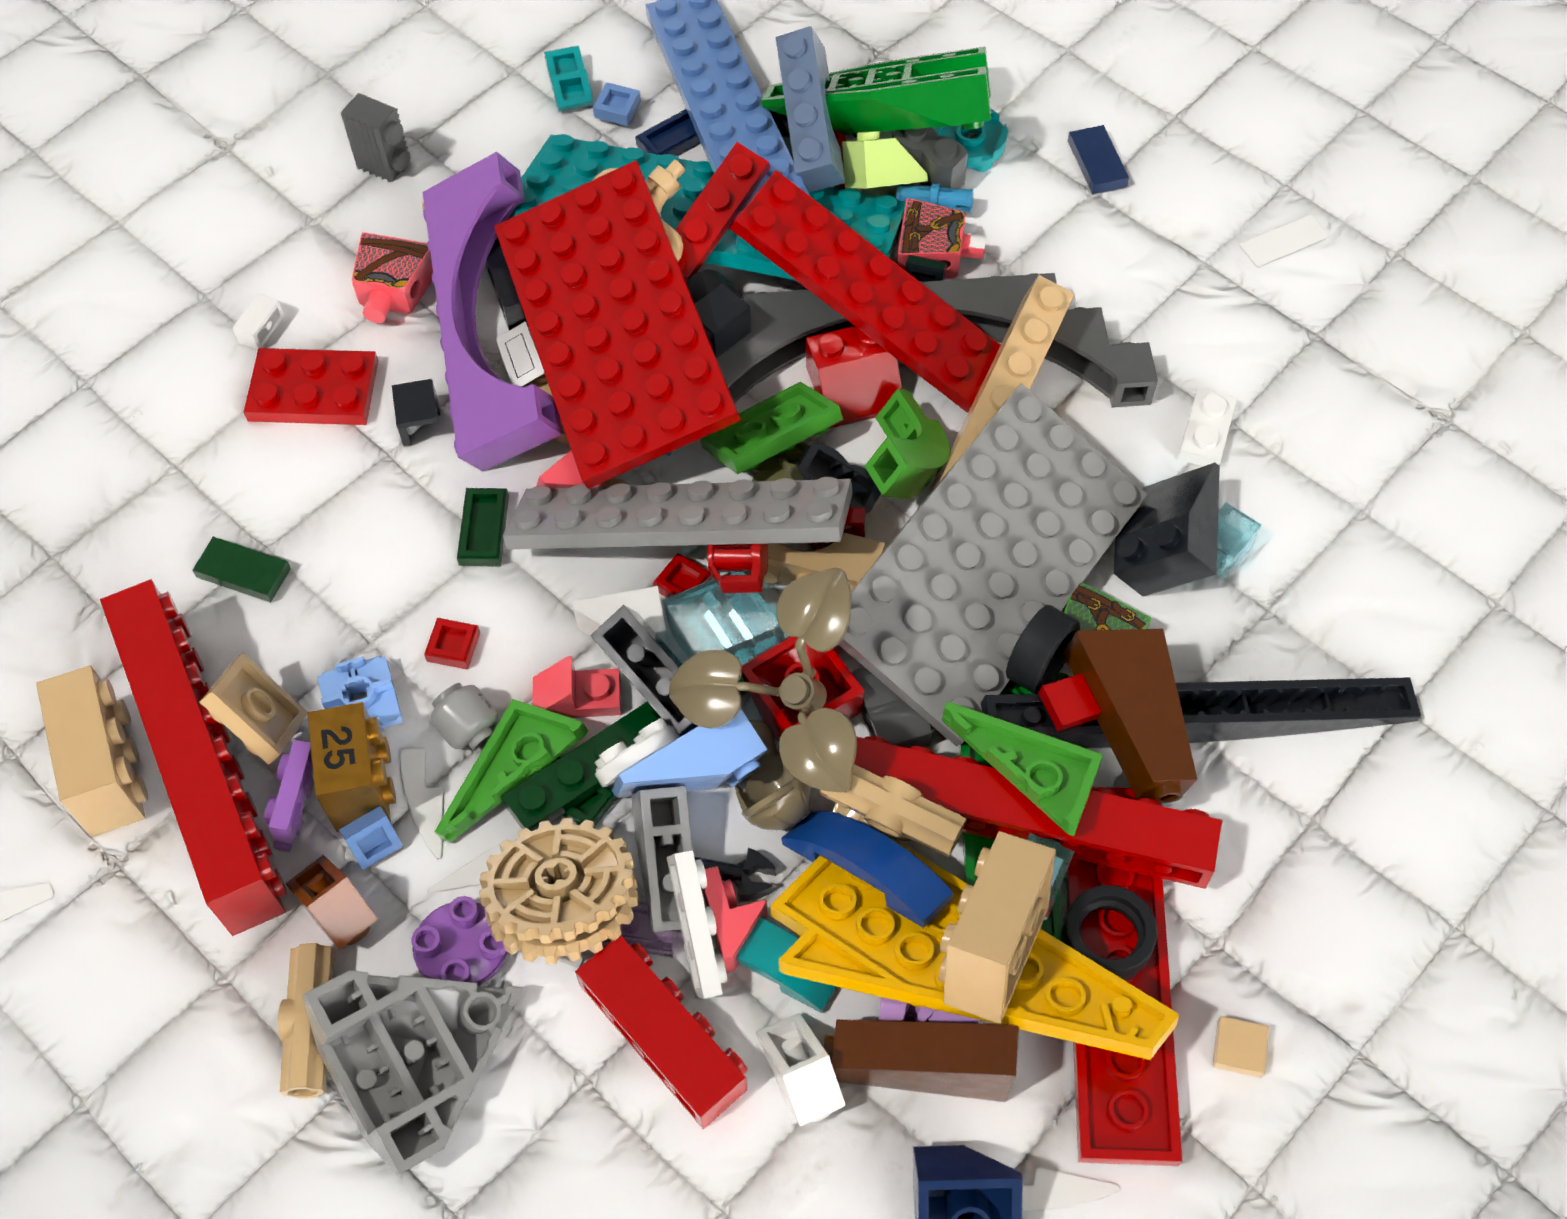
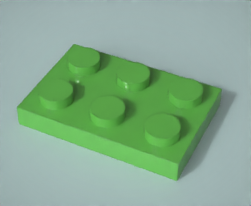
(772, 427)

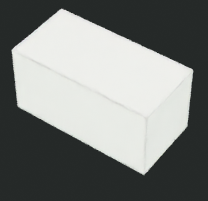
(258, 321)

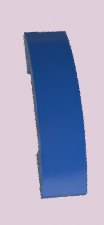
(874, 858)

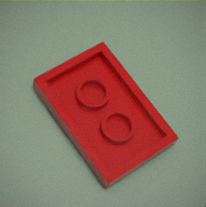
(311, 386)

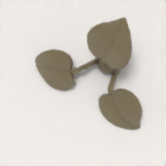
(825, 743)

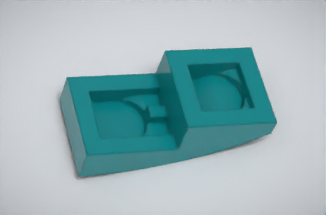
(568, 78)
(762, 955)

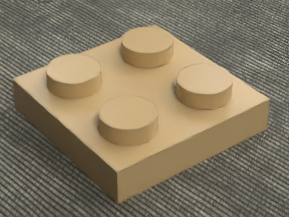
(254, 708)

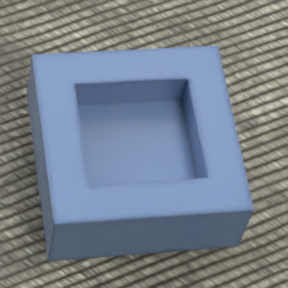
(616, 104)
(371, 837)

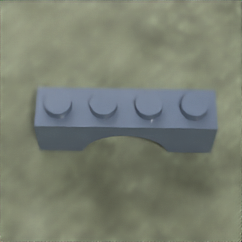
(812, 138)

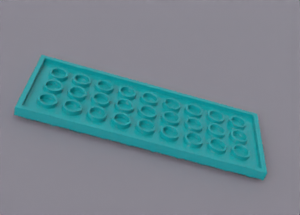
(571, 162)

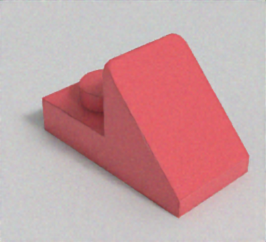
(578, 692)
(731, 923)

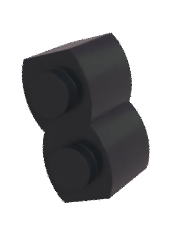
(825, 461)

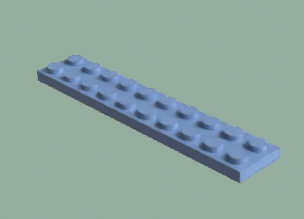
(717, 85)

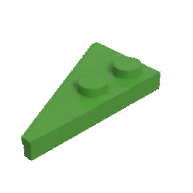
(517, 749)
(1043, 768)

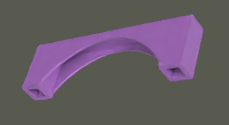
(488, 415)

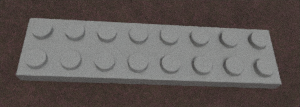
(681, 514)

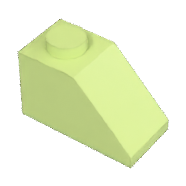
(879, 162)

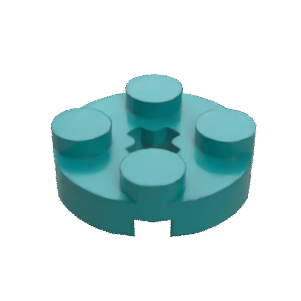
(985, 147)

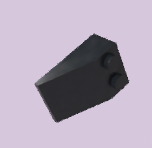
(1171, 533)

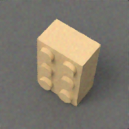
(92, 751)
(996, 926)

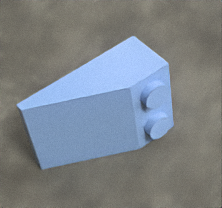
(698, 760)

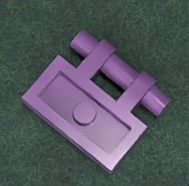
(297, 783)

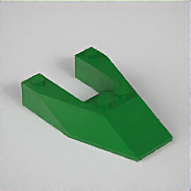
(905, 94)

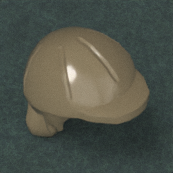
(773, 795)

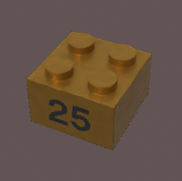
(349, 763)

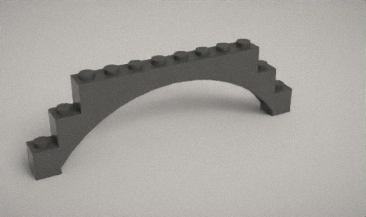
(1081, 344)

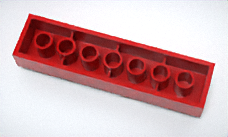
(195, 759)

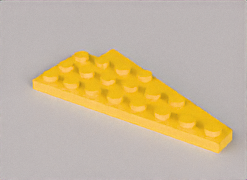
(871, 949)

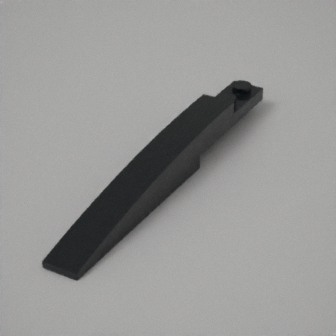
(1244, 709)

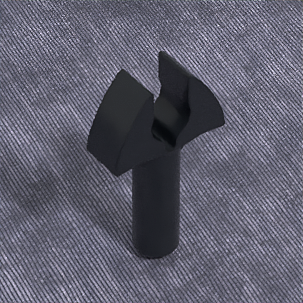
(740, 874)

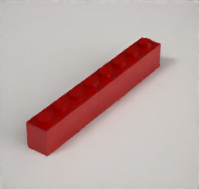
(1111, 831)

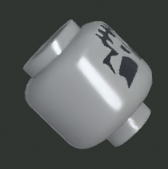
(463, 716)

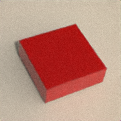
(680, 576)
(452, 643)
(1069, 702)

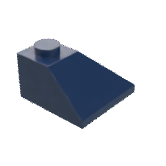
(964, 1185)

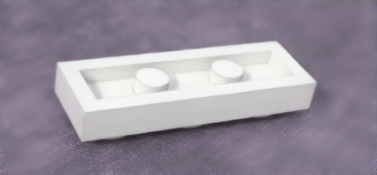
(696, 924)

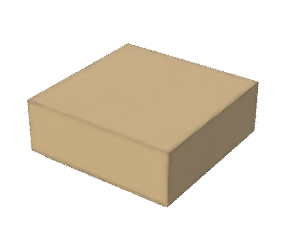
(1240, 1046)

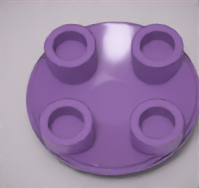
(457, 944)

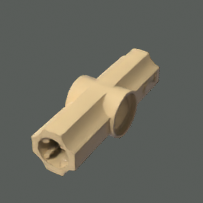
(900, 810)
(301, 1065)

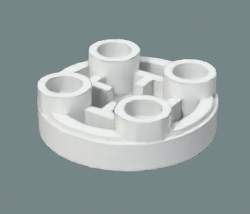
(620, 758)

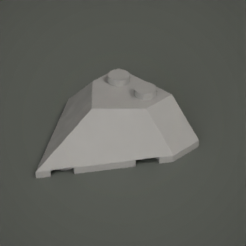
(406, 1054)

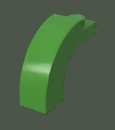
(911, 452)

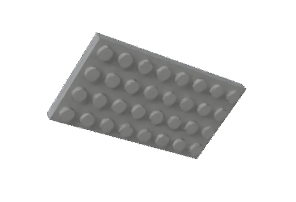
(982, 555)

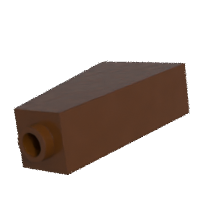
(1139, 707)
(926, 1056)

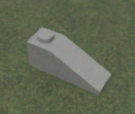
(660, 831)

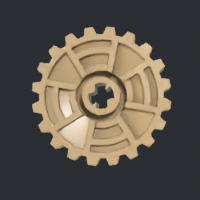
(559, 890)

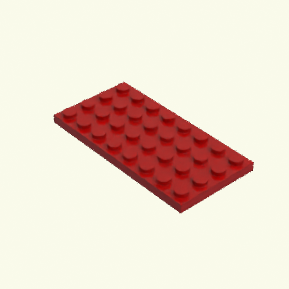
(615, 325)

